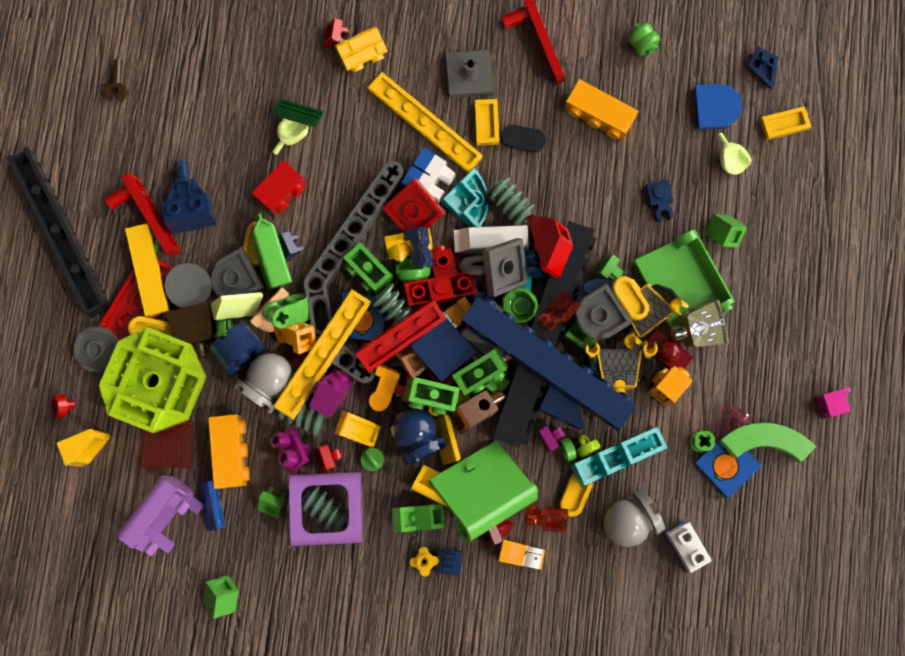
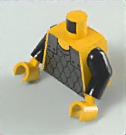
(662, 304)
(620, 367)

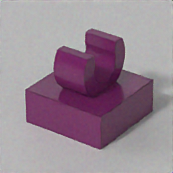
(549, 438)

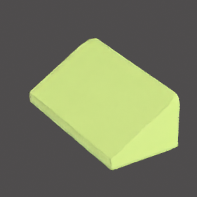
(236, 306)

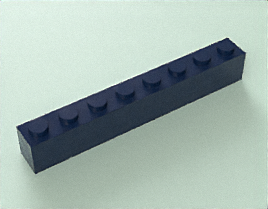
(548, 364)

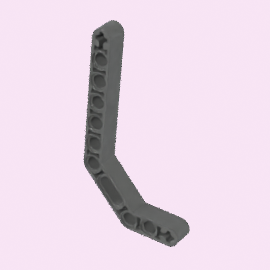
(330, 254)

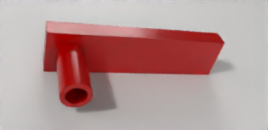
(531, 12)
(135, 189)
(400, 335)

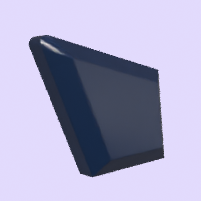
(764, 66)

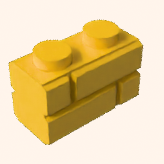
(360, 49)

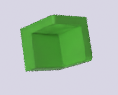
(725, 230)
(577, 338)
(220, 596)

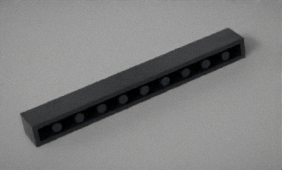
(526, 385)

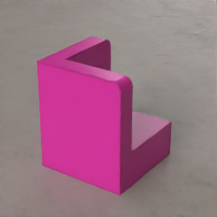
(833, 403)

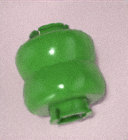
(644, 39)

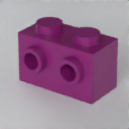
(331, 392)

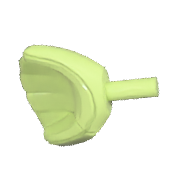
(289, 133)
(733, 157)

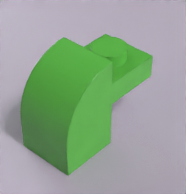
(418, 518)

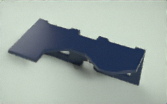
(413, 236)

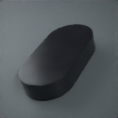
(523, 138)

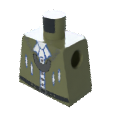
(701, 325)

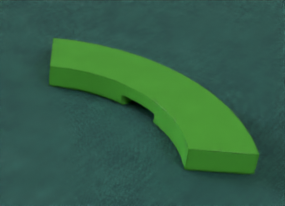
(767, 435)

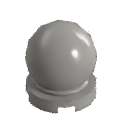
(266, 379)
(630, 521)

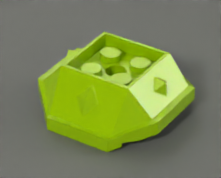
(128, 376)

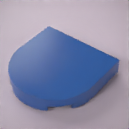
(716, 106)

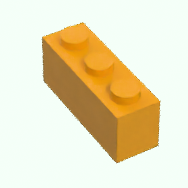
(600, 110)
(228, 451)

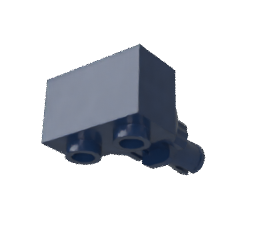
(187, 205)

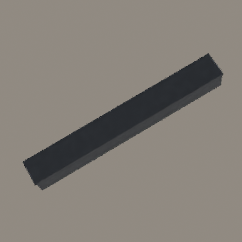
(59, 233)

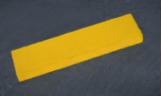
(147, 270)

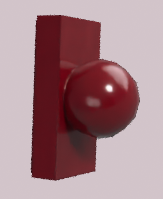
(669, 351)

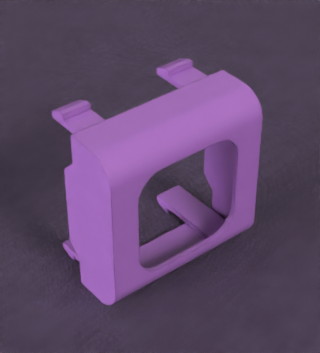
(154, 512)
(354, 531)

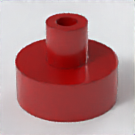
(61, 405)

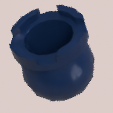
(416, 434)

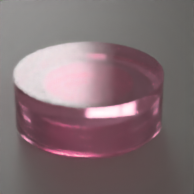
(740, 415)

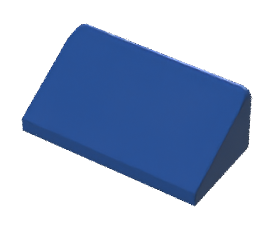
(212, 506)

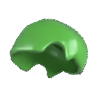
(409, 273)
(520, 304)

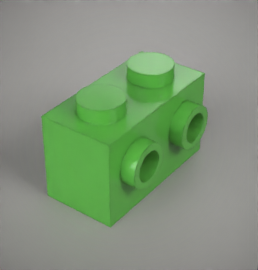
(367, 268)
(477, 373)
(431, 394)

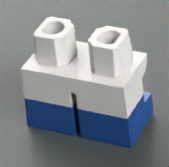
(429, 170)
(687, 546)

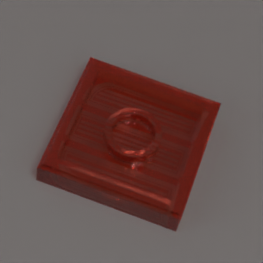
(169, 447)

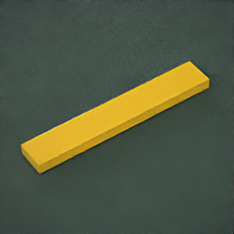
(425, 122)
(322, 354)

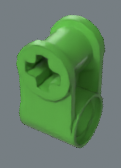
(287, 311)

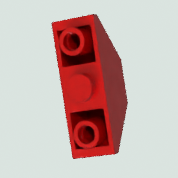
(551, 243)
(440, 289)

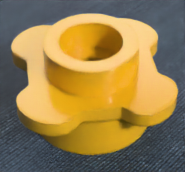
(424, 568)

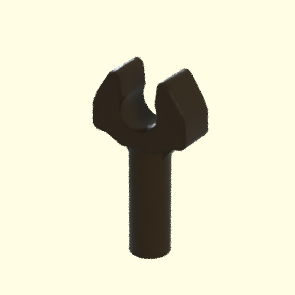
(116, 82)

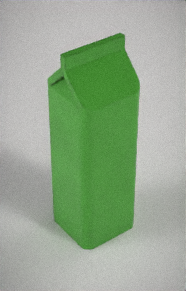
(269, 254)

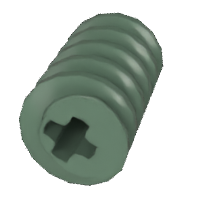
(510, 201)
(391, 304)
(309, 417)
(325, 509)

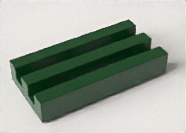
(298, 113)

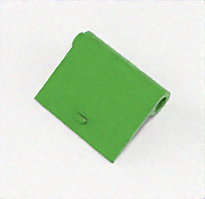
(686, 270)
(486, 493)

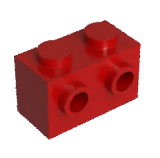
(280, 188)

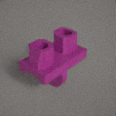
(292, 452)

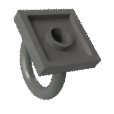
(502, 266)

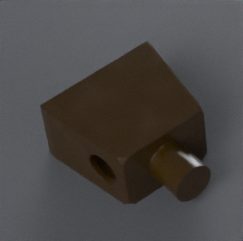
(194, 326)

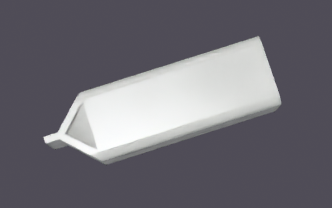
(476, 239)

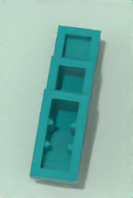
(618, 456)

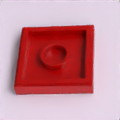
(413, 207)

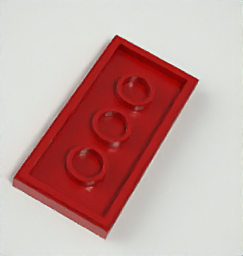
(128, 304)

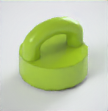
(587, 446)

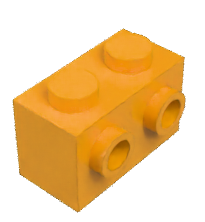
(670, 385)

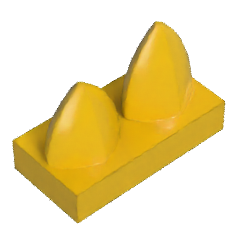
(400, 249)

